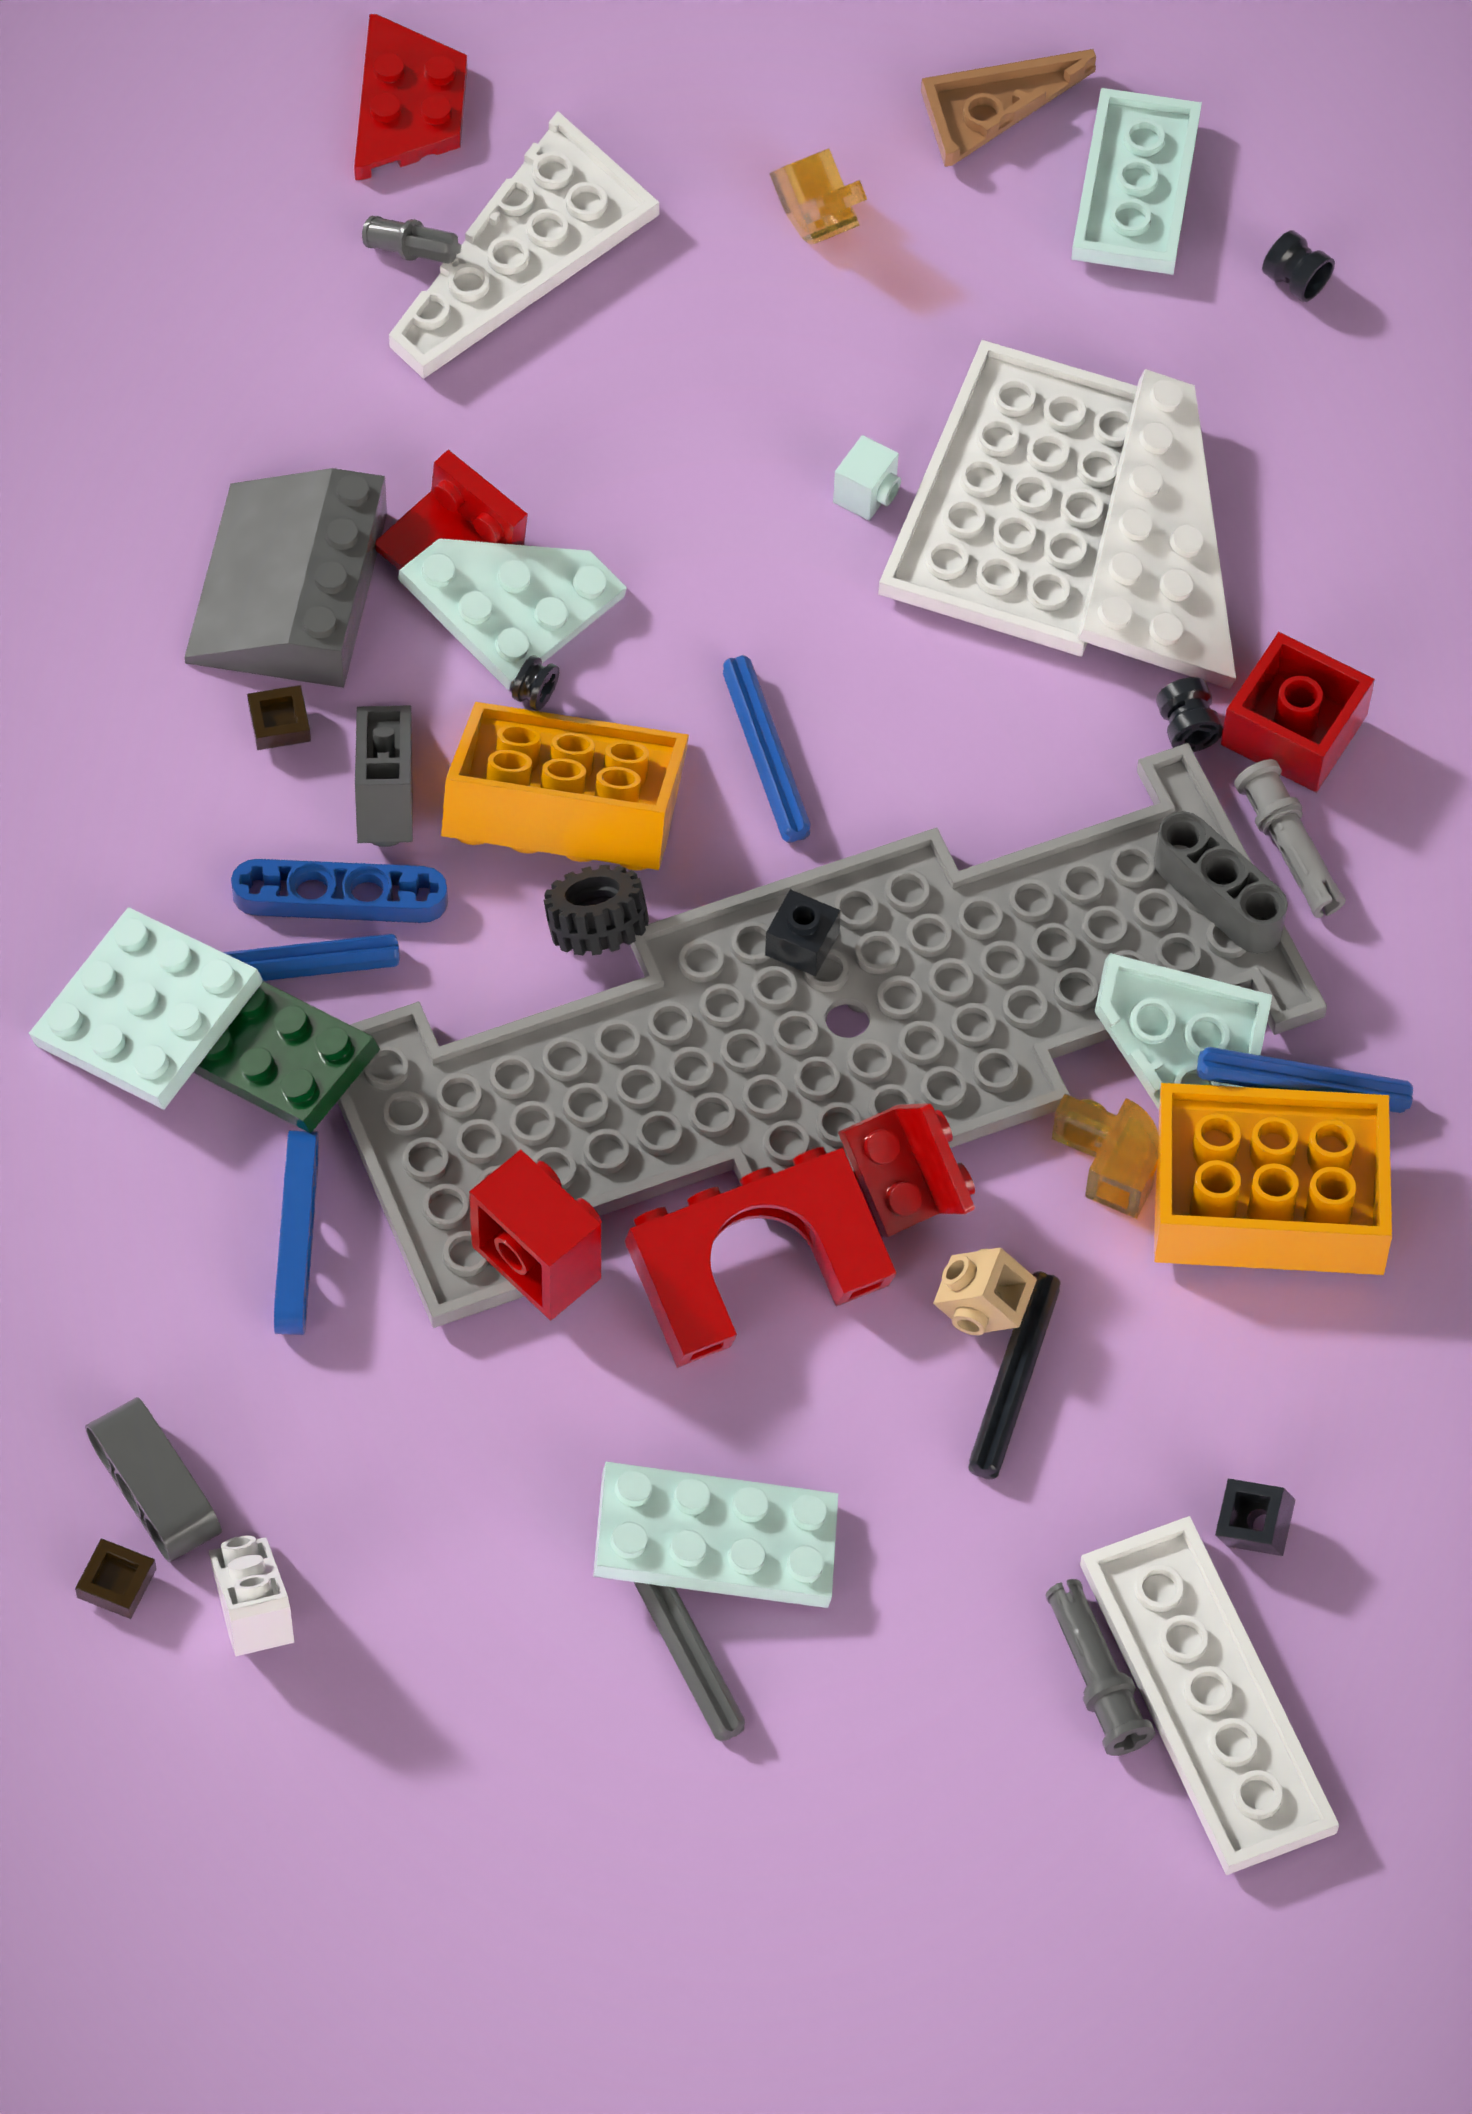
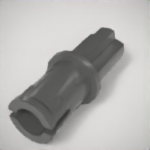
(410, 239)

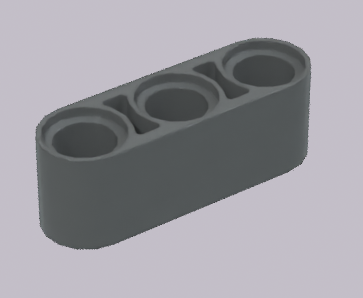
(1227, 905)
(153, 1479)

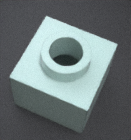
(867, 478)

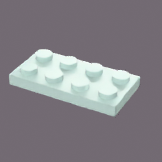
(1136, 181)
(716, 1535)

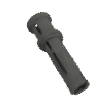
(1107, 1689)

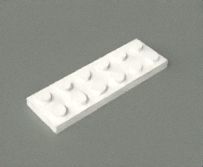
(1209, 1695)

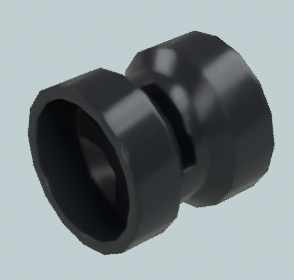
(1296, 264)
(1188, 710)

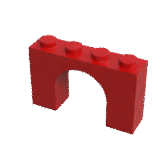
(812, 1197)

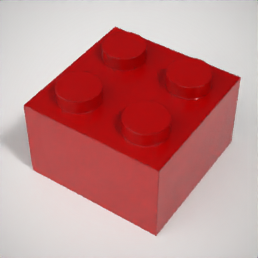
(1297, 711)
(536, 1233)

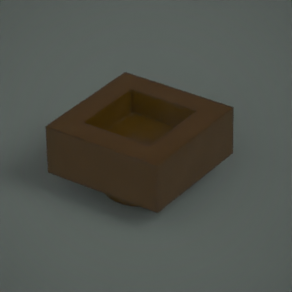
(279, 717)
(115, 1578)

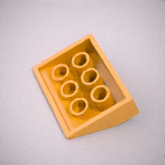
(564, 786)
(1273, 1179)

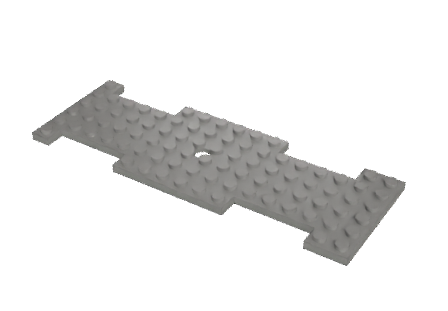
(731, 1053)

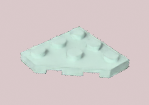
(511, 598)
(1169, 1016)

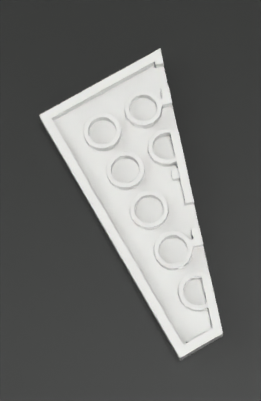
(1158, 556)

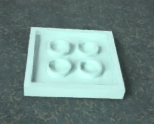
(146, 1008)

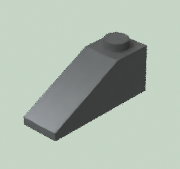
(384, 775)

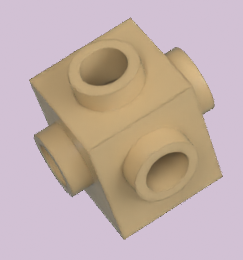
(984, 1291)

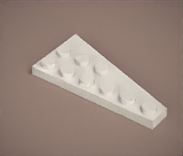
(530, 237)

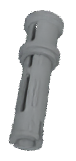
(1280, 817)

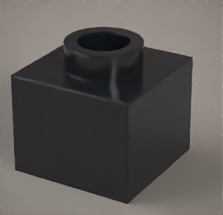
(802, 932)
(1243, 1504)

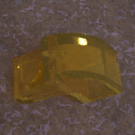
(817, 197)
(1122, 1147)

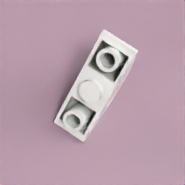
(251, 1595)

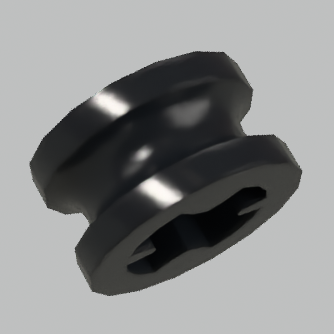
(535, 682)

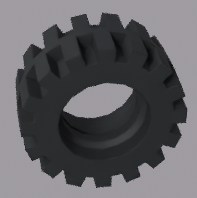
(596, 910)

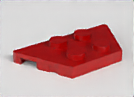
(408, 97)

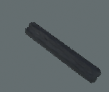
(1013, 1379)

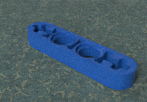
(340, 882)
(296, 1233)

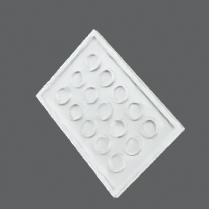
(1015, 499)

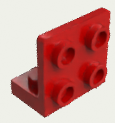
(456, 508)
(907, 1166)

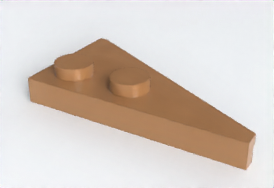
(986, 101)

